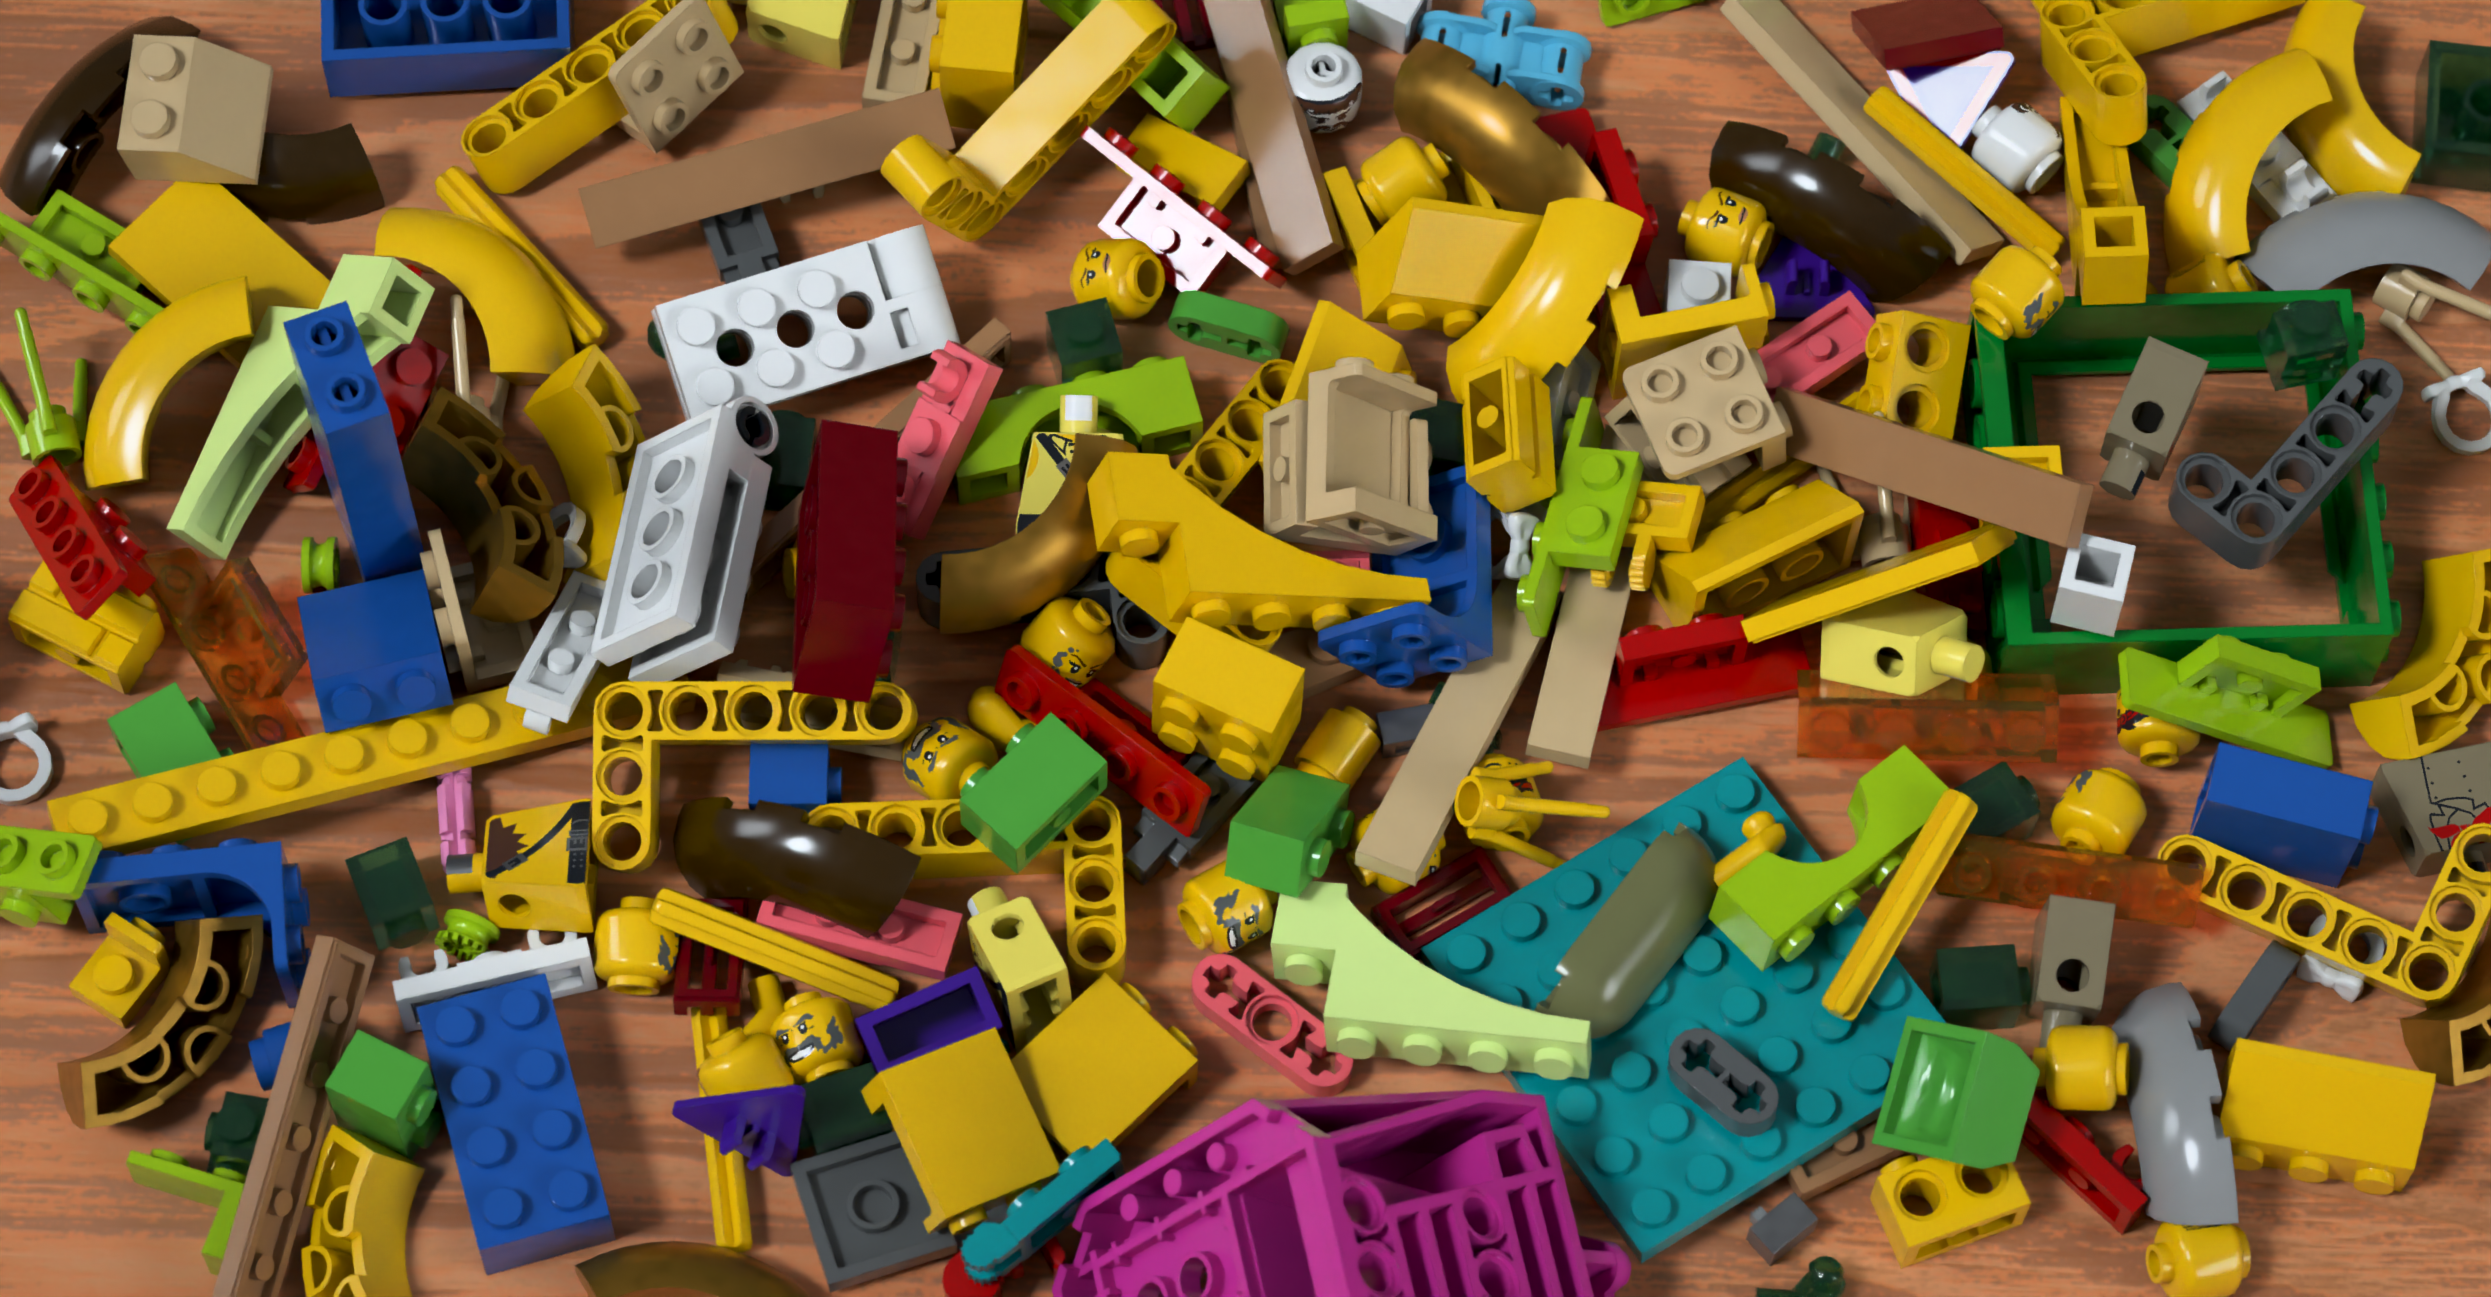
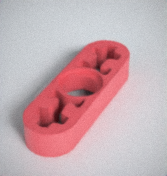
(1269, 998)

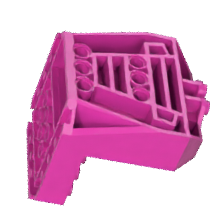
(1348, 1203)

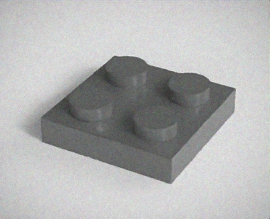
(867, 1212)

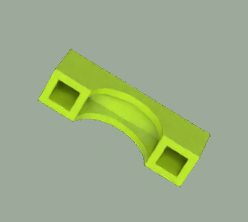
(1173, 83)
(1145, 403)
(1780, 902)

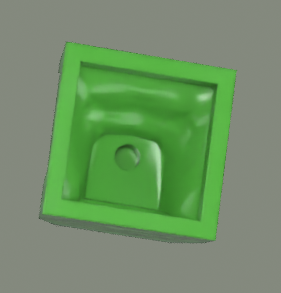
(1956, 1095)

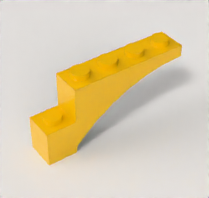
(2103, 217)
(1220, 564)

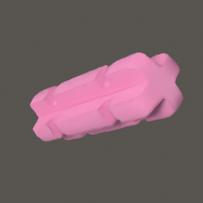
(456, 814)

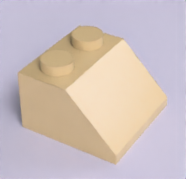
(193, 112)

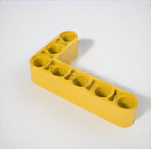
(2093, 45)
(564, 103)
(1034, 125)
(1217, 469)
(721, 727)
(1079, 860)
(2346, 921)

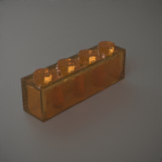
(1956, 721)

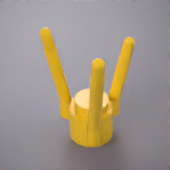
(1490, 803)

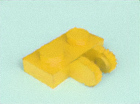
(1661, 519)

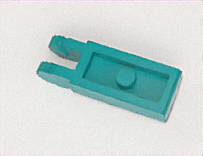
(1039, 1214)

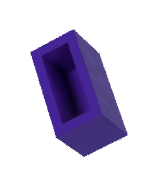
(928, 1020)

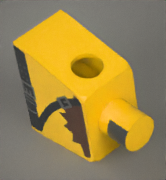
(534, 869)

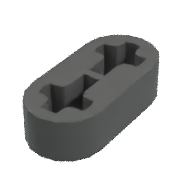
(2255, 995)
(1712, 1092)

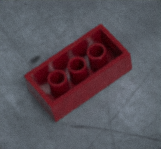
(849, 562)

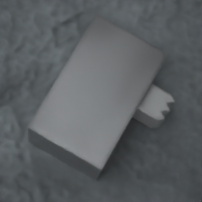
(1400, 728)
(1781, 1228)

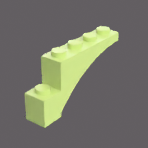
(266, 405)
(1400, 1009)

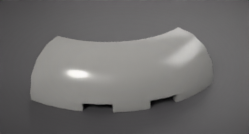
(2366, 231)
(2170, 1097)

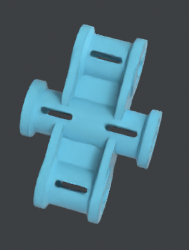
(1524, 58)

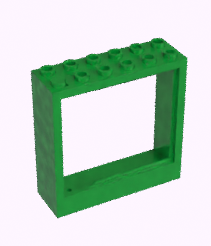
(2110, 341)

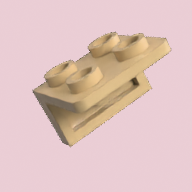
(673, 73)
(1707, 405)
(480, 648)

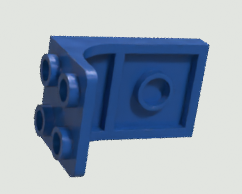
(1457, 623)
(206, 884)

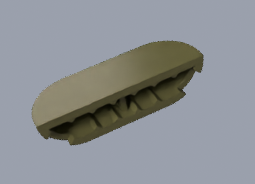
(1637, 934)

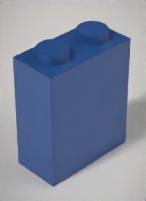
(374, 651)
(2285, 814)

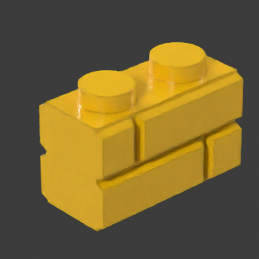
(1508, 434)
(105, 647)

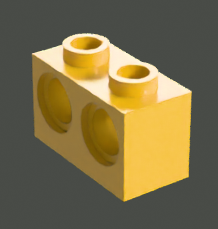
(1927, 386)
(1957, 1213)

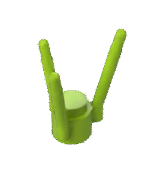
(49, 426)

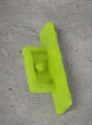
(72, 246)
(1583, 516)
(2233, 696)
(43, 873)

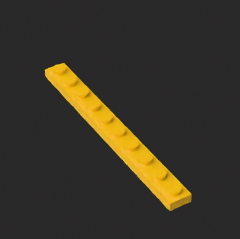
(326, 768)

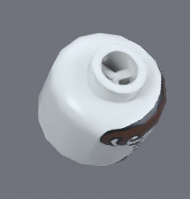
(1326, 85)
(2017, 147)

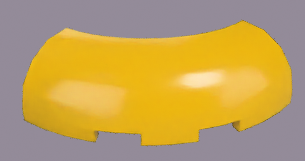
(2344, 135)
(2223, 151)
(1547, 304)
(514, 305)
(148, 369)
(593, 432)
(2447, 669)
(359, 1218)

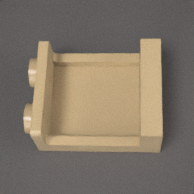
(1362, 454)
(1286, 479)

